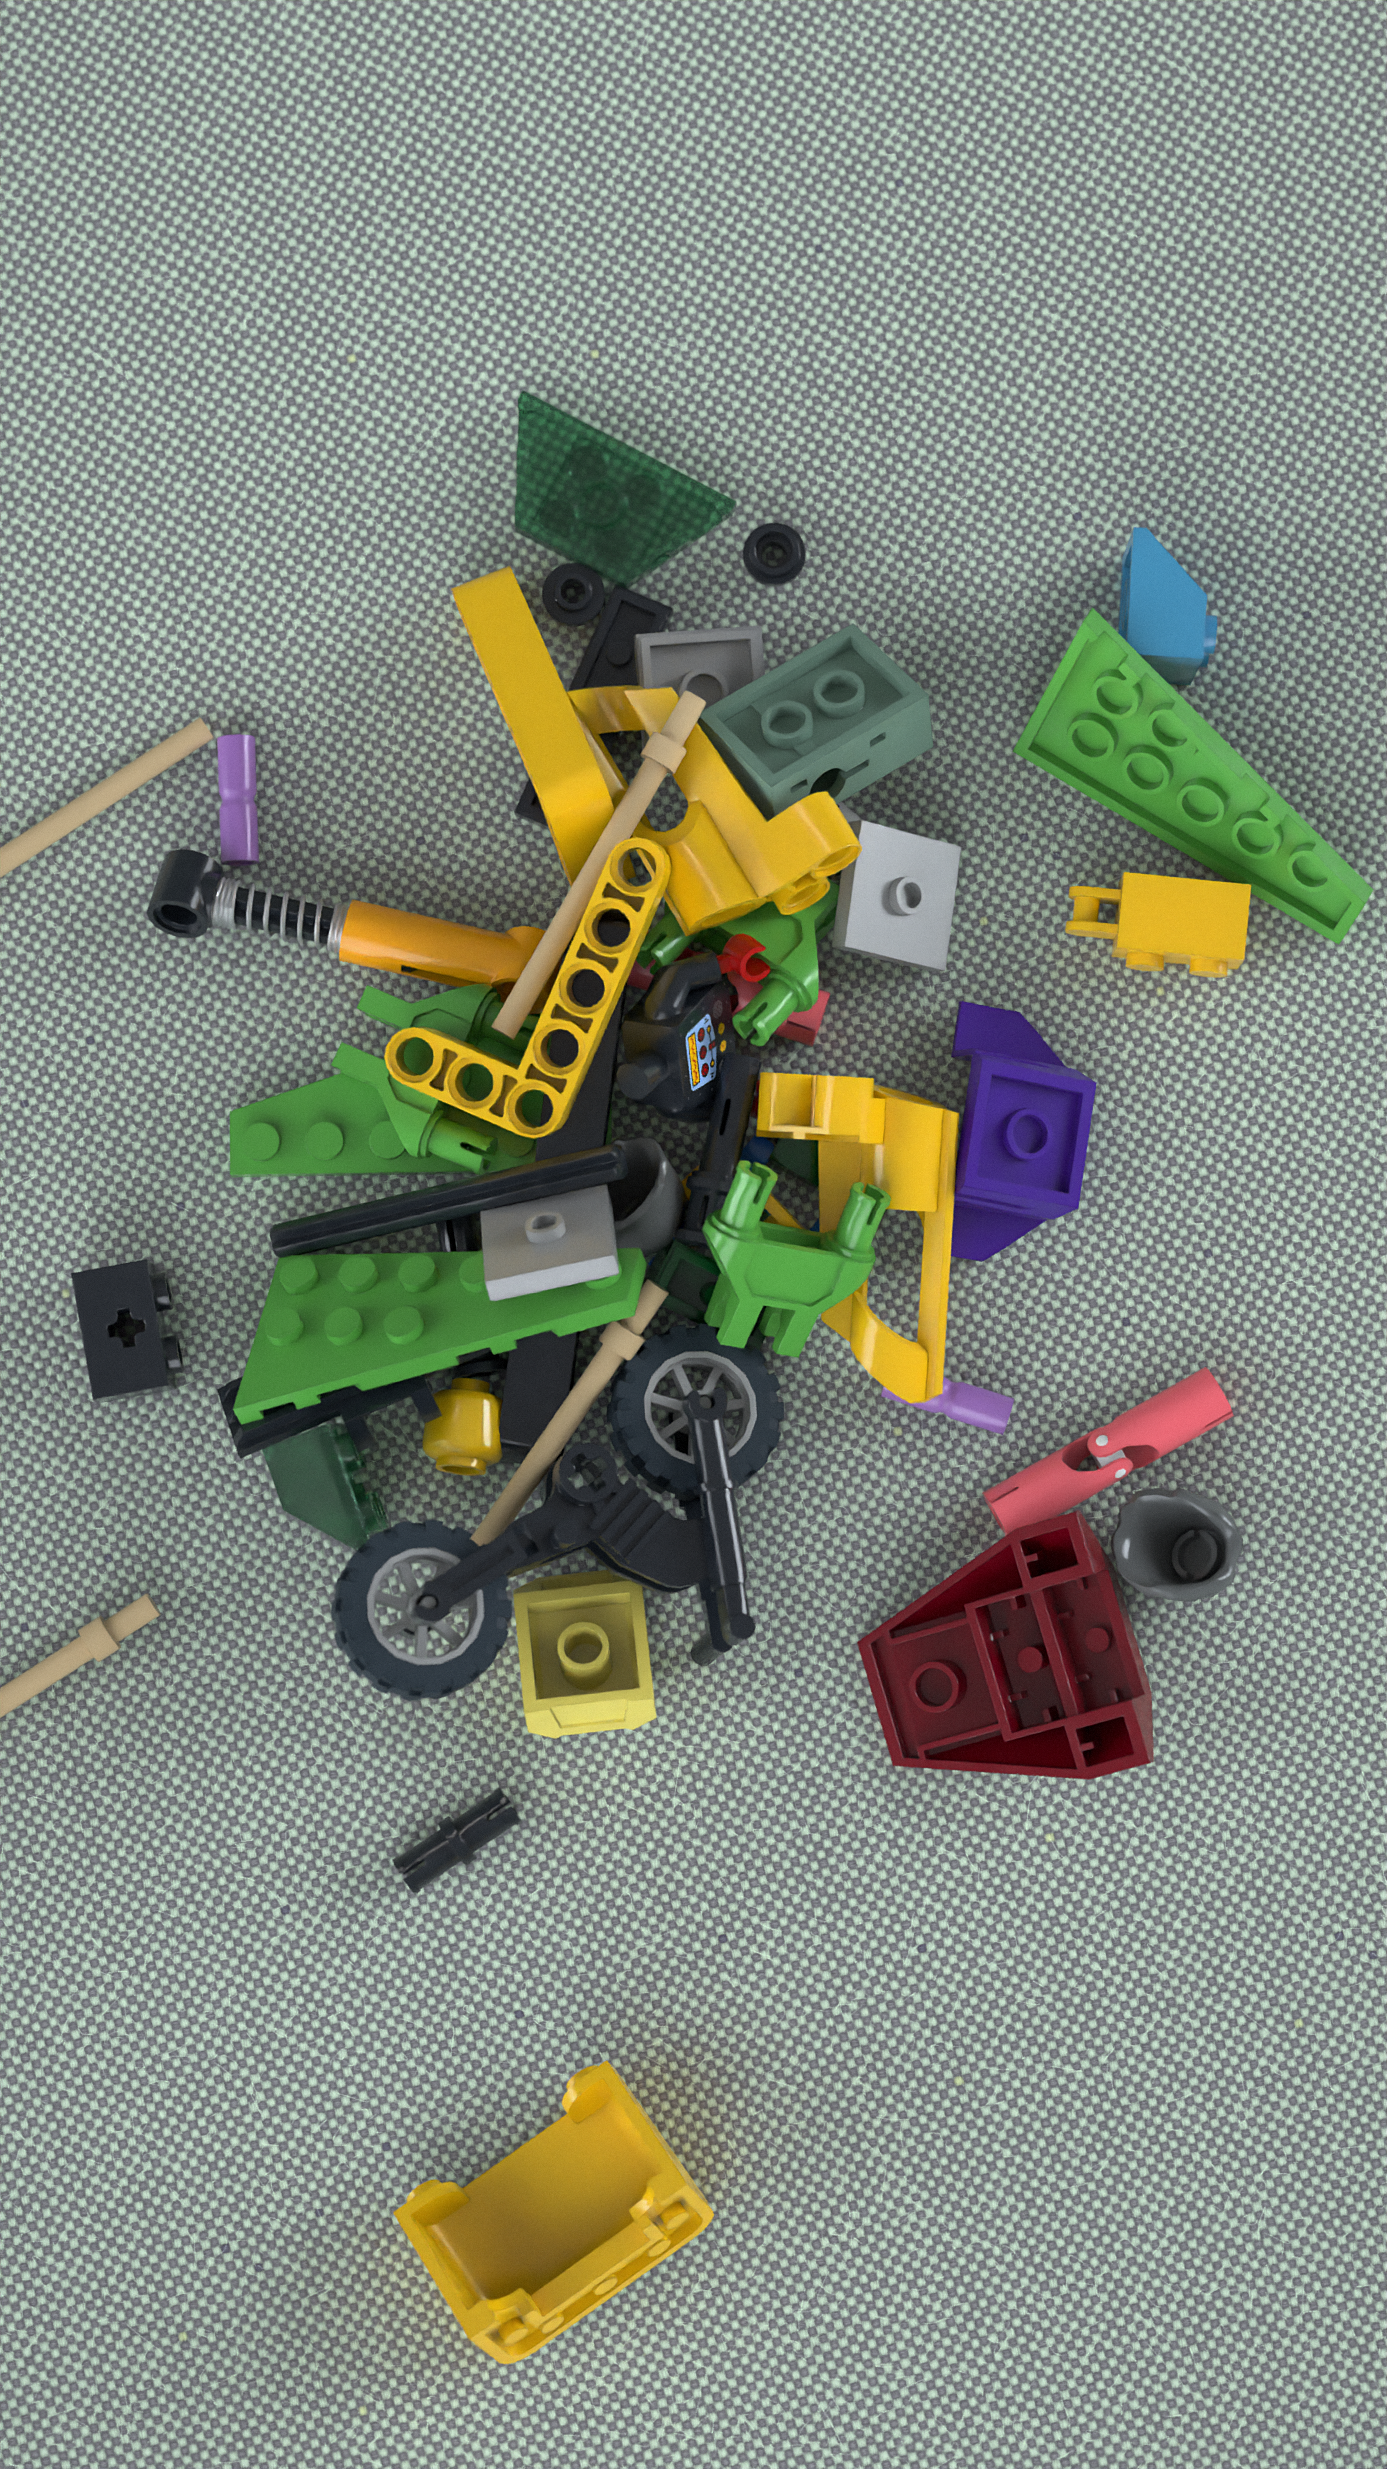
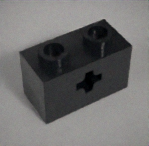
(102, 1302)

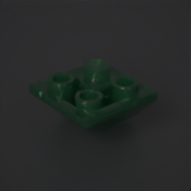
(322, 1484)

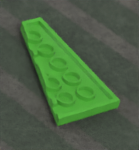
(1153, 759)
(346, 1131)
(401, 1317)

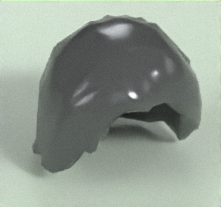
(648, 1200)
(1176, 1544)

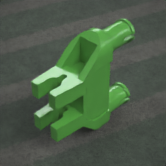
(789, 953)
(417, 1117)
(783, 1266)

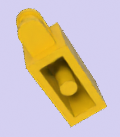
(1168, 922)

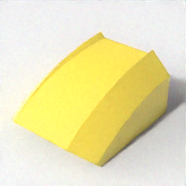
(583, 1654)

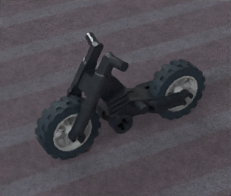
(603, 1518)

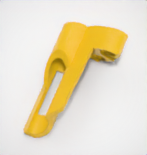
(909, 1153)

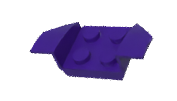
(1019, 1132)

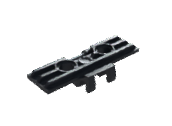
(349, 1402)

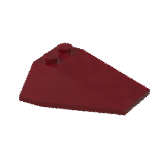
(1016, 1664)

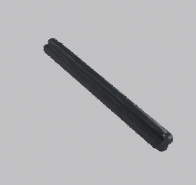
(449, 1201)

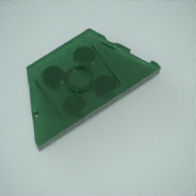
(604, 498)

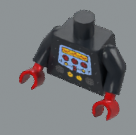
(683, 1029)

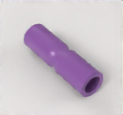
(238, 809)
(967, 1405)

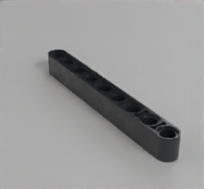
(544, 1364)

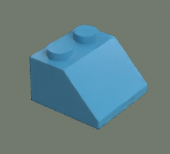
(1164, 611)

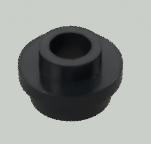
(774, 535)
(573, 613)

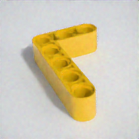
(538, 716)
(560, 1012)

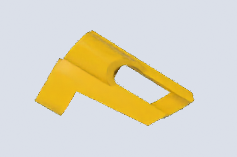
(724, 848)

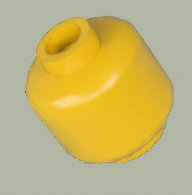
(468, 1431)

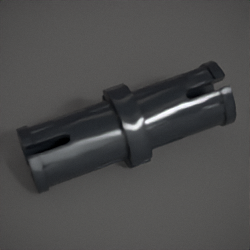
(457, 1840)

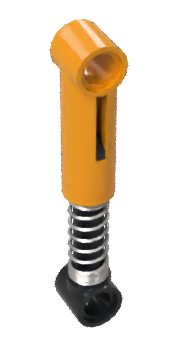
(196, 896)

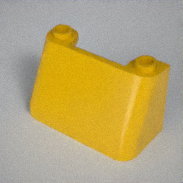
(556, 2220)

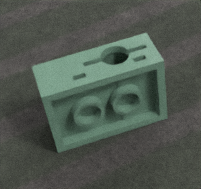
(821, 723)

